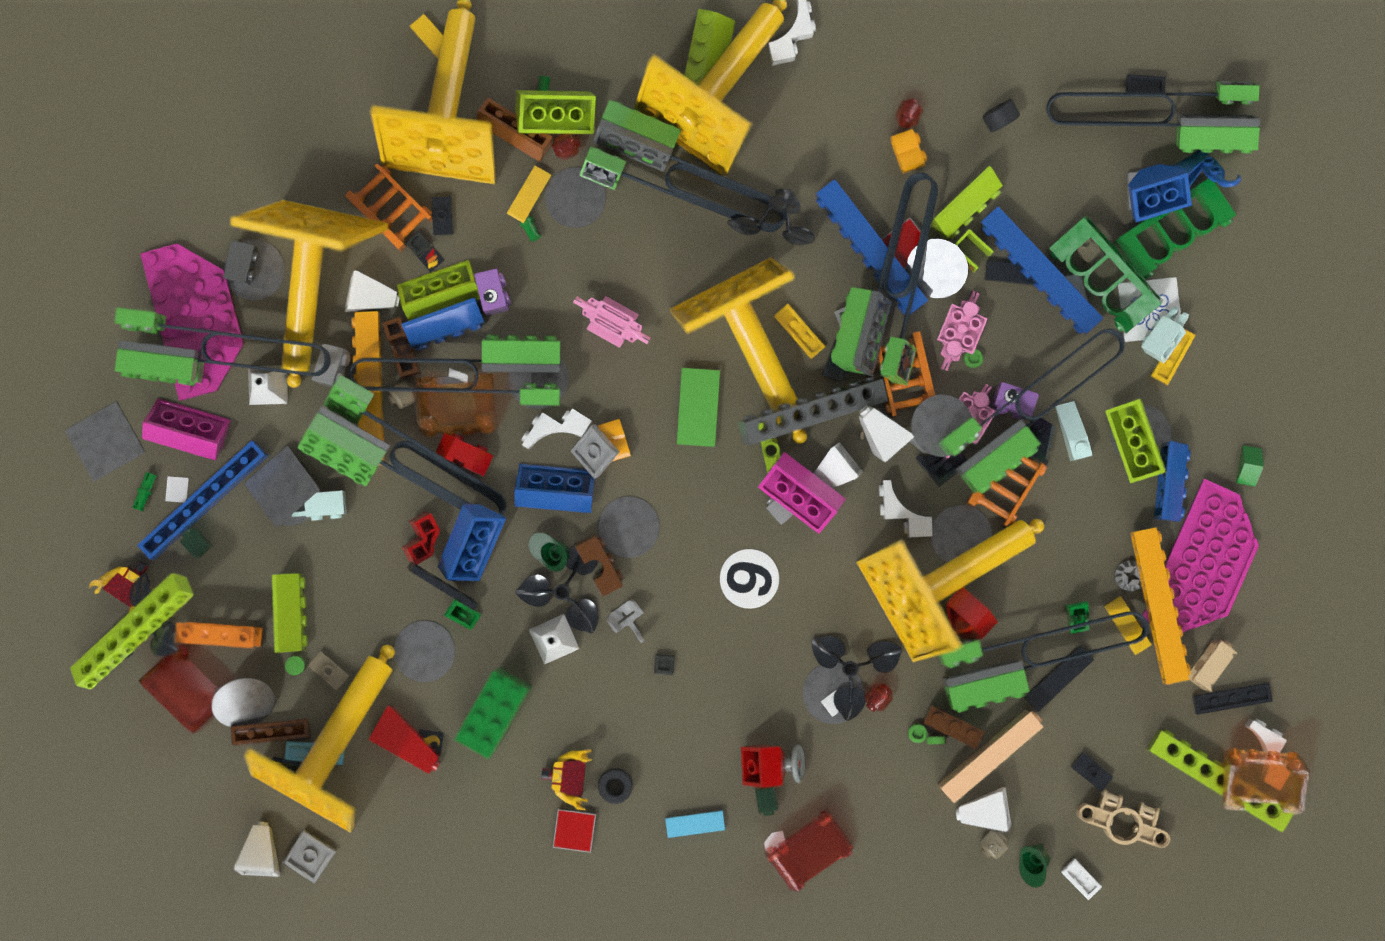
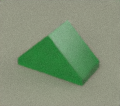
(1250, 466)
(1077, 613)
(462, 614)

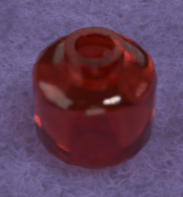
(909, 113)
(566, 146)
(878, 697)

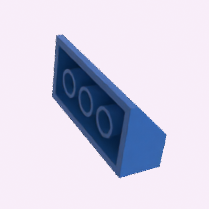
(443, 324)
(1171, 483)
(554, 488)
(470, 543)

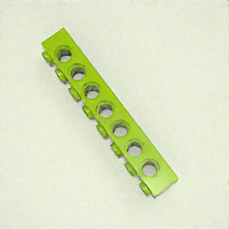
(131, 631)
(1159, 745)

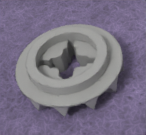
(1122, 579)

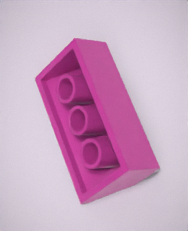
(185, 429)
(802, 493)

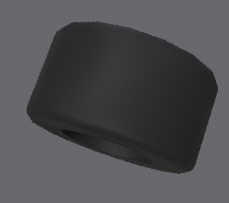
(1001, 115)
(615, 798)

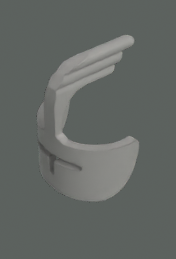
(617, 615)

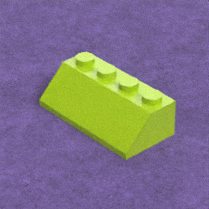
(710, 39)
(555, 112)
(968, 202)
(438, 290)
(1135, 441)
(289, 612)

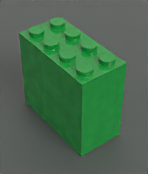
(493, 712)

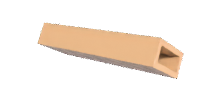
(990, 755)

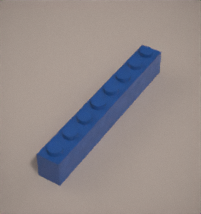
(866, 242)
(1042, 271)
(203, 500)

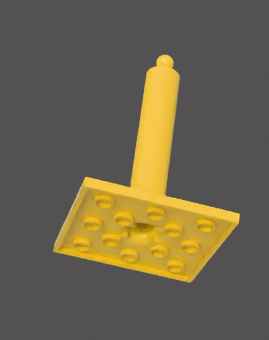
(706, 125)
(438, 140)
(311, 231)
(733, 300)
(913, 599)
(307, 781)

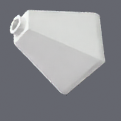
(369, 294)
(267, 386)
(882, 433)
(837, 467)
(561, 632)
(987, 811)
(259, 853)

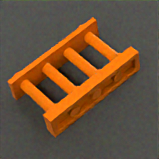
(370, 212)
(923, 379)
(1010, 517)
(219, 634)

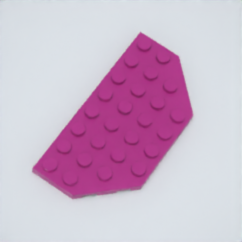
(194, 297)
(1210, 556)

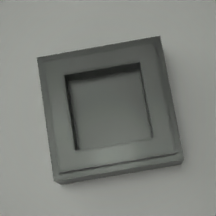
(418, 243)
(664, 664)

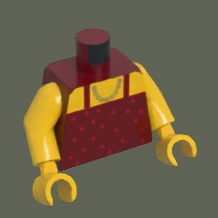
(119, 582)
(569, 777)

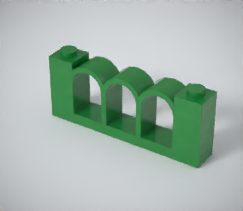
(1213, 204)
(1137, 310)

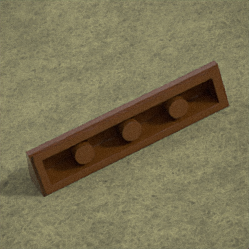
(270, 732)

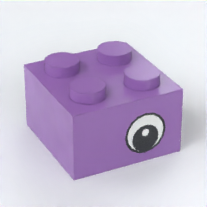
(492, 292)
(1006, 392)

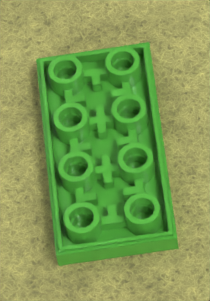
(698, 407)

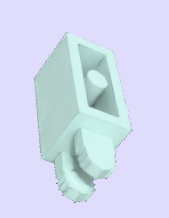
(1165, 335)
(324, 504)

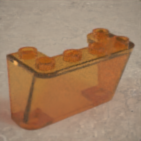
(456, 411)
(1264, 779)

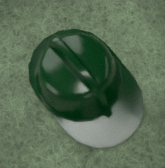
(549, 551)
(1034, 865)

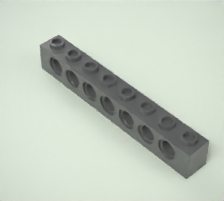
(874, 395)

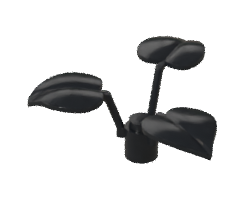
(785, 202)
(536, 593)
(163, 641)
(829, 651)

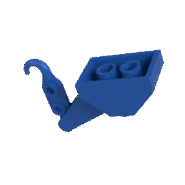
(1167, 187)

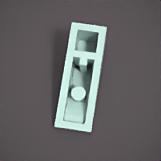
(1073, 431)

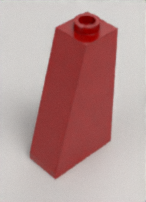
(403, 740)

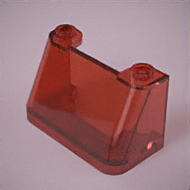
(182, 689)
(809, 851)

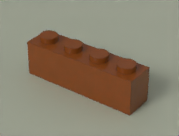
(505, 127)

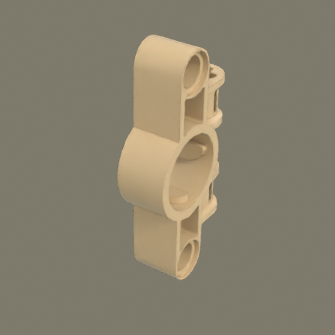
(1145, 824)

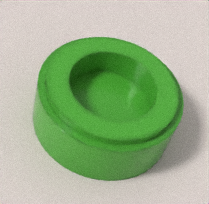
(973, 360)
(295, 665)
(917, 733)
(936, 740)

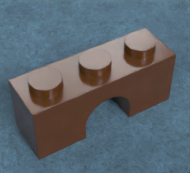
(401, 347)
(592, 549)
(952, 726)

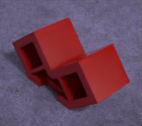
(464, 454)
(427, 532)

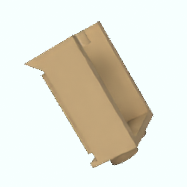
(1211, 664)

